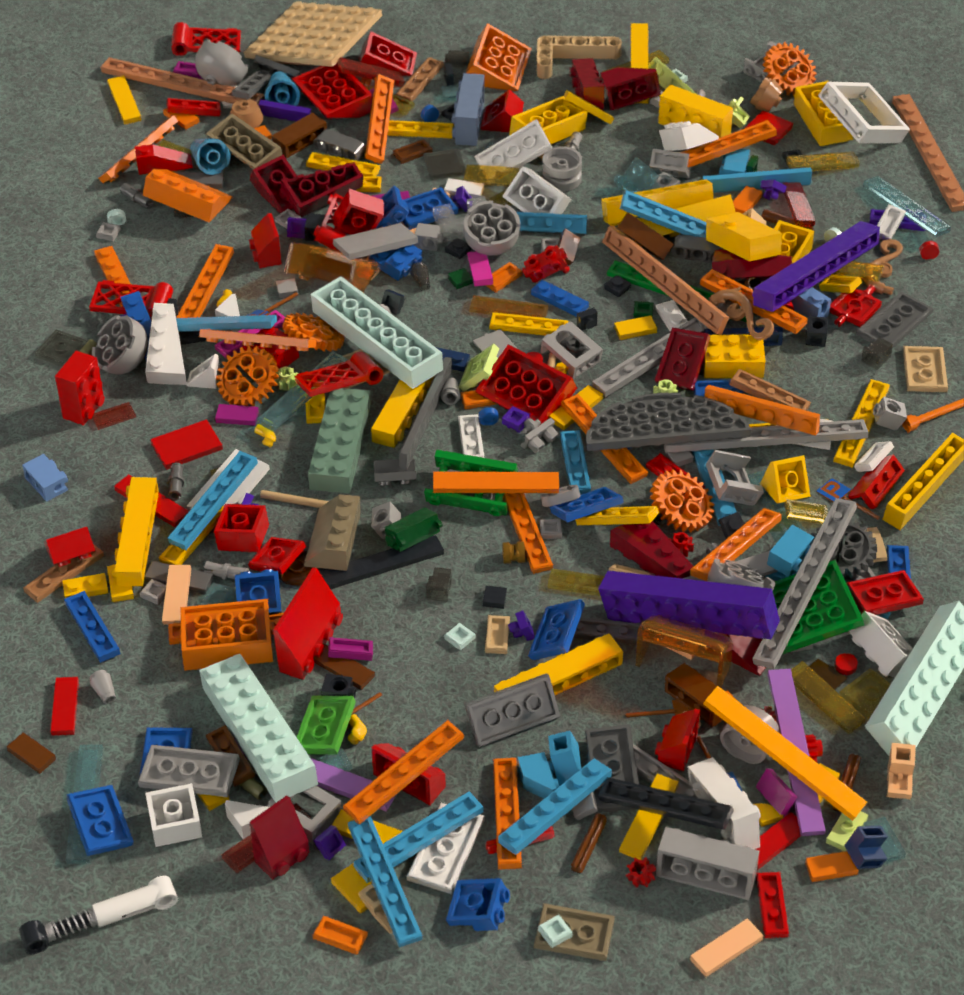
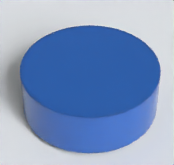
(429, 113)
(488, 416)

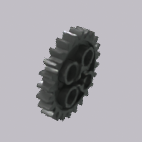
(857, 552)

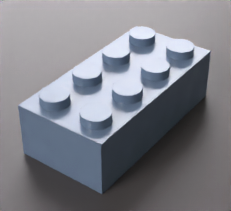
(468, 109)

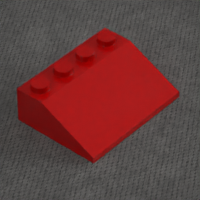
(335, 92)
(526, 384)
(306, 626)

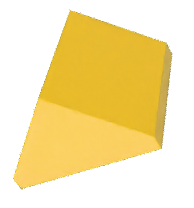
(786, 479)

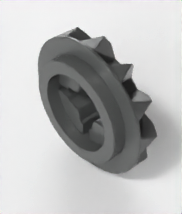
(569, 344)

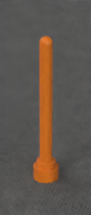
(913, 422)

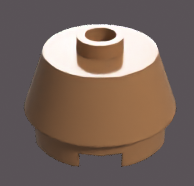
(767, 95)
(248, 112)

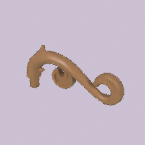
(888, 243)
(745, 310)

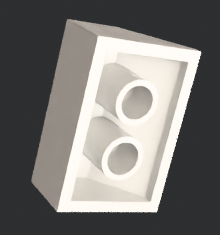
(685, 136)
(534, 194)
(882, 644)

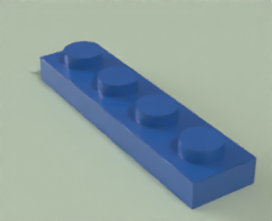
(136, 310)
(92, 626)

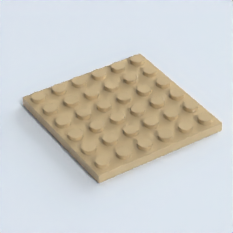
(313, 33)

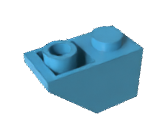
(564, 755)
(536, 774)

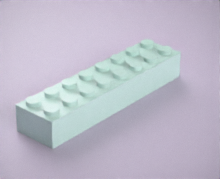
(377, 332)
(922, 681)
(258, 728)

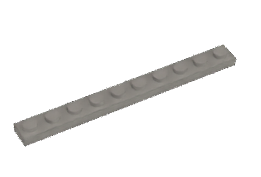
(645, 359)
(779, 435)
(806, 582)

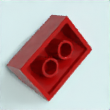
(424, 787)

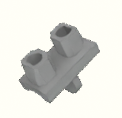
(536, 431)

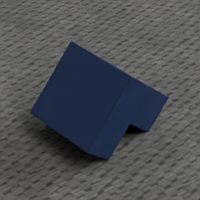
(865, 847)

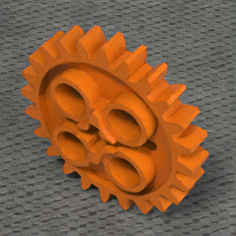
(782, 58)
(313, 328)
(261, 363)
(669, 498)

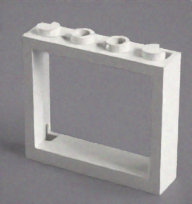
(835, 98)

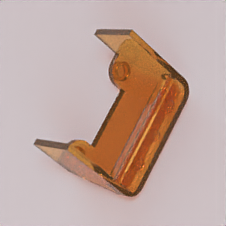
(328, 264)
(685, 639)

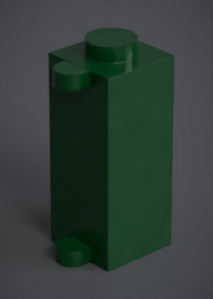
(412, 529)

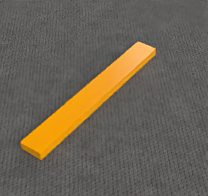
(785, 753)

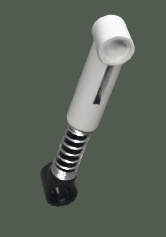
(158, 895)

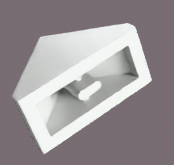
(228, 308)
(205, 374)
(241, 814)

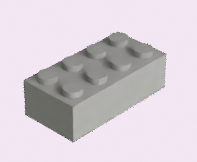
(707, 863)

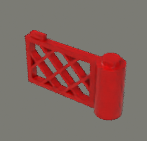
(184, 38)
(325, 234)
(156, 294)
(359, 367)

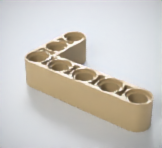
(574, 48)

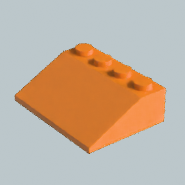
(499, 59)
(184, 194)
(224, 630)

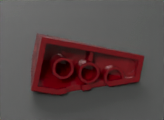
(742, 269)

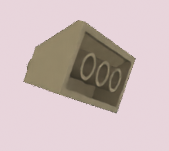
(245, 142)
(334, 533)

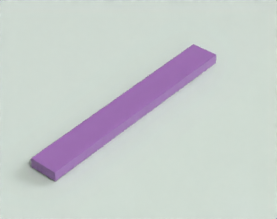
(791, 728)
(340, 781)

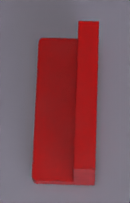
(877, 483)

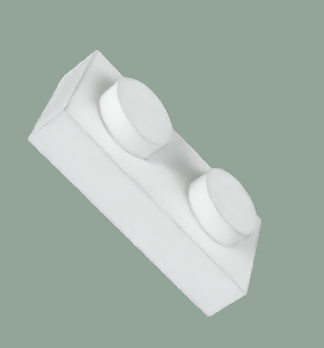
(670, 314)

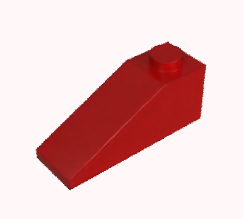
(158, 157)

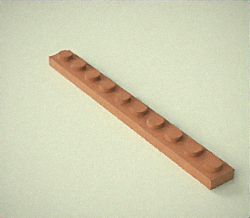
(172, 81)
(930, 152)
(666, 280)

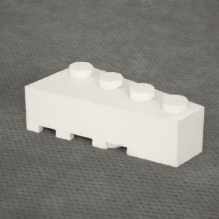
(164, 350)
(713, 784)

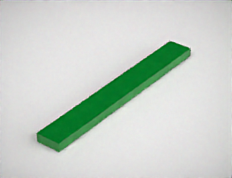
(634, 277)

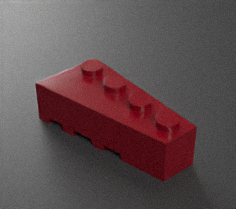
(587, 82)
(313, 190)
(650, 550)

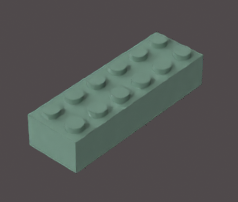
(339, 440)

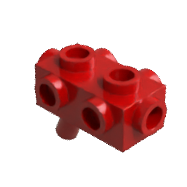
(545, 263)

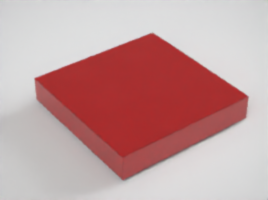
(782, 126)
(277, 555)

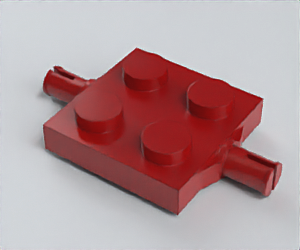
(855, 306)

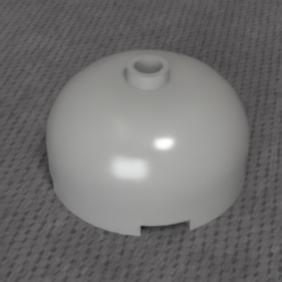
(220, 64)
(491, 228)
(120, 345)
(737, 574)

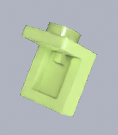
(739, 115)

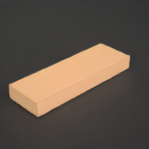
(176, 593)
(726, 947)

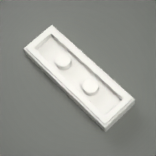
(470, 435)

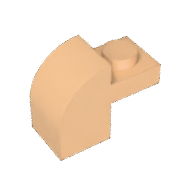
(900, 770)

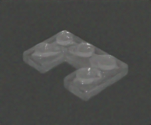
(449, 225)

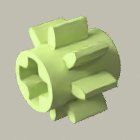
(286, 378)
(665, 386)

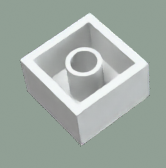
(173, 815)

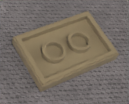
(589, 932)

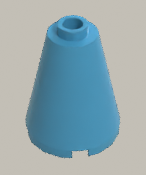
(282, 90)
(210, 155)

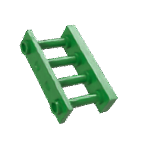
(467, 463)

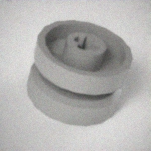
(562, 168)
(739, 745)

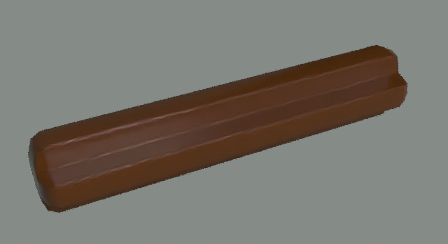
(775, 217)
(850, 772)
(588, 843)

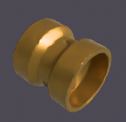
(508, 552)

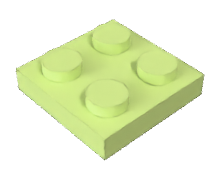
(479, 368)

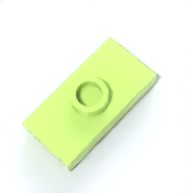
(844, 829)

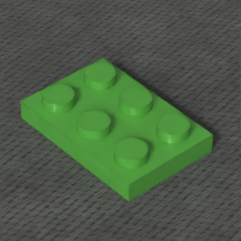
(325, 724)

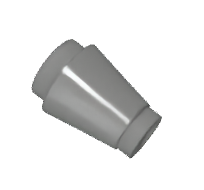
(450, 391)
(103, 686)

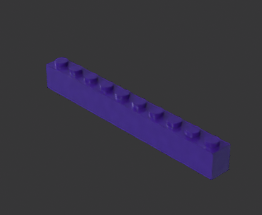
(815, 266)

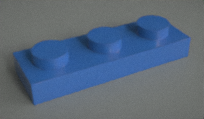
(559, 298)

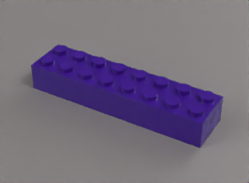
(702, 604)

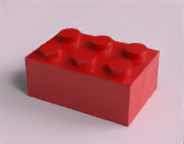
(79, 387)

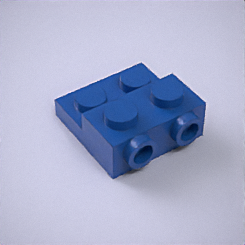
(394, 208)
(398, 261)
(259, 586)
(478, 904)

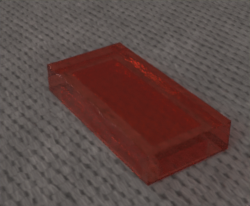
(113, 415)

